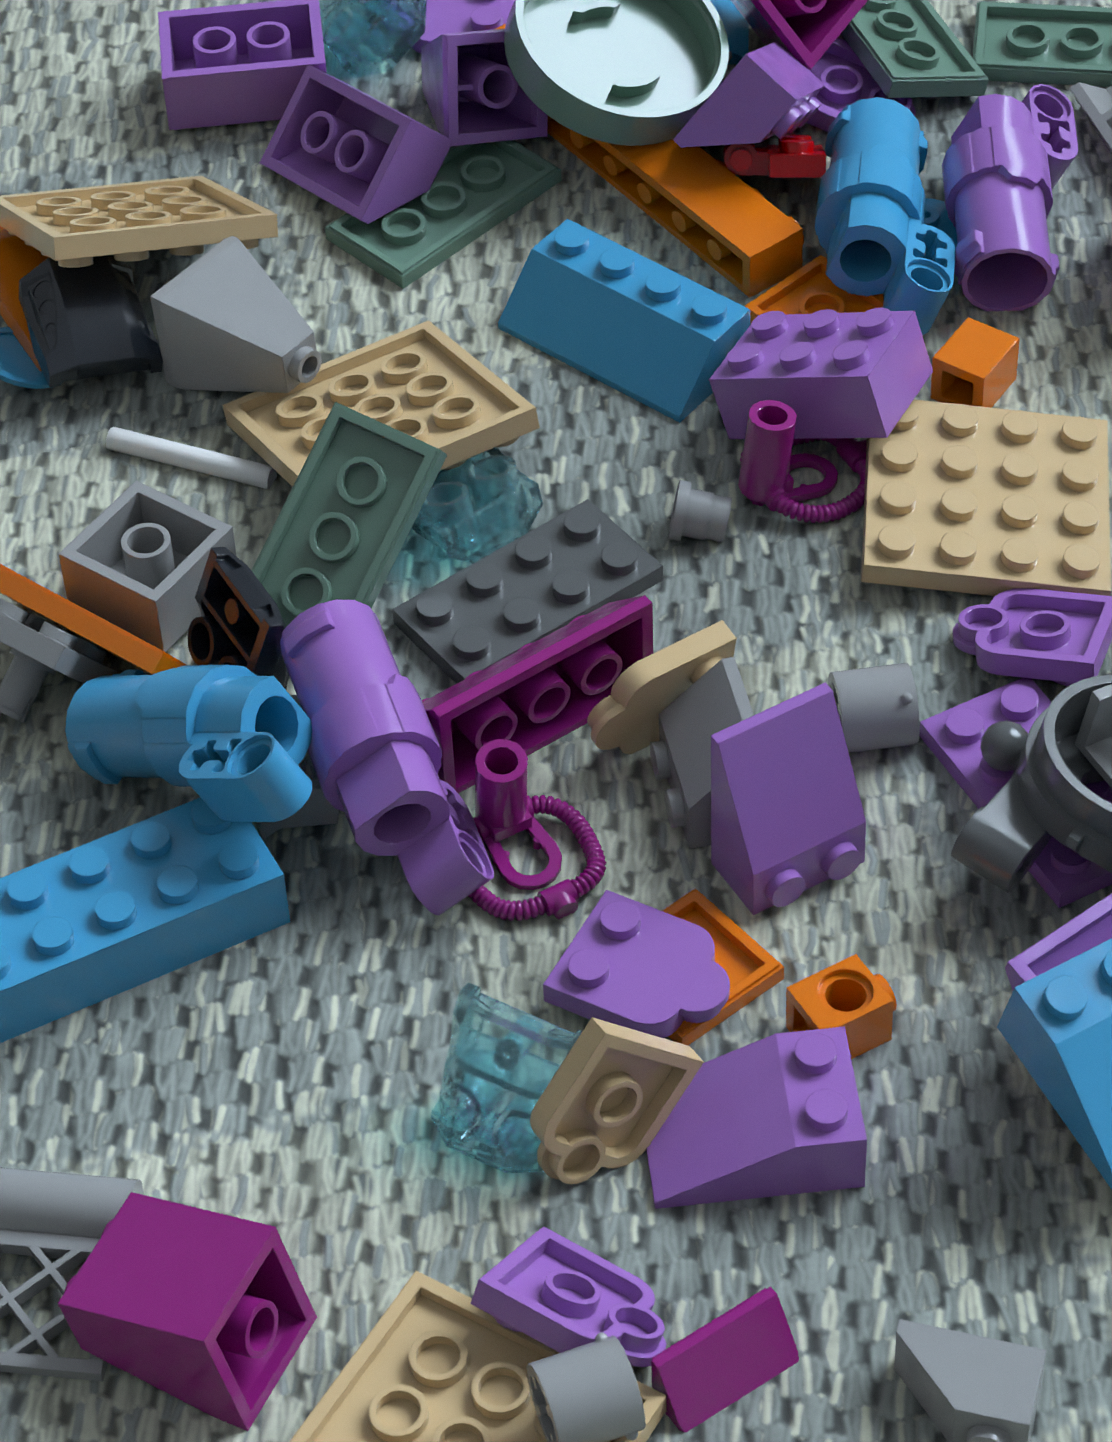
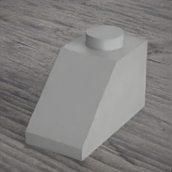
(971, 1382)

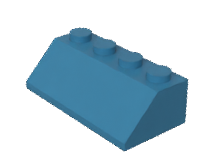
(623, 319)

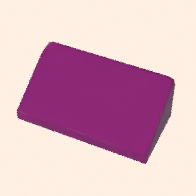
(724, 1360)

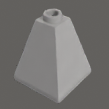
(231, 327)

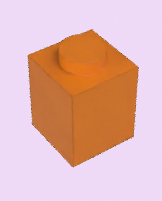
(974, 365)

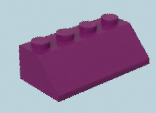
(540, 688)

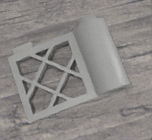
(52, 1218)

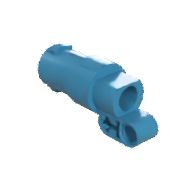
(875, 209)
(199, 729)

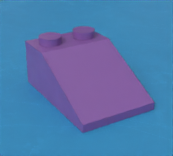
(785, 802)
(764, 1124)

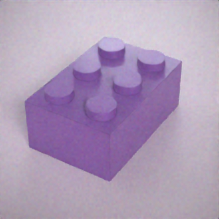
(236, 60)
(833, 368)

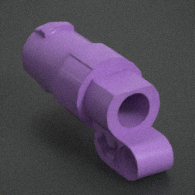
(1001, 193)
(381, 753)

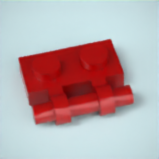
(791, 158)

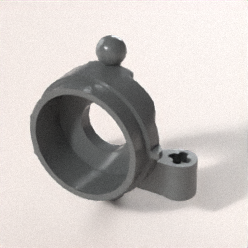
(1041, 797)

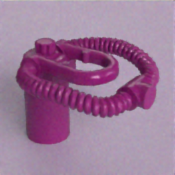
(768, 464)
(505, 810)

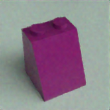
(800, 26)
(191, 1305)

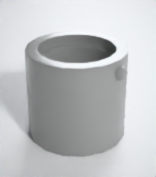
(877, 706)
(587, 1393)

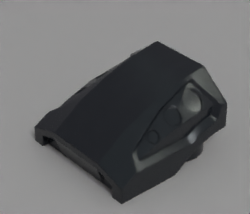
(87, 321)
(237, 619)

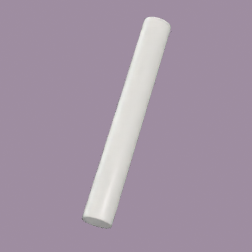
(190, 457)

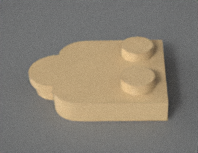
(650, 685)
(609, 1099)

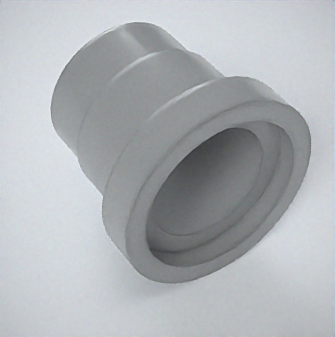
(698, 514)

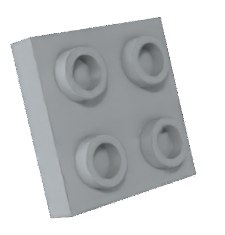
(38, 651)

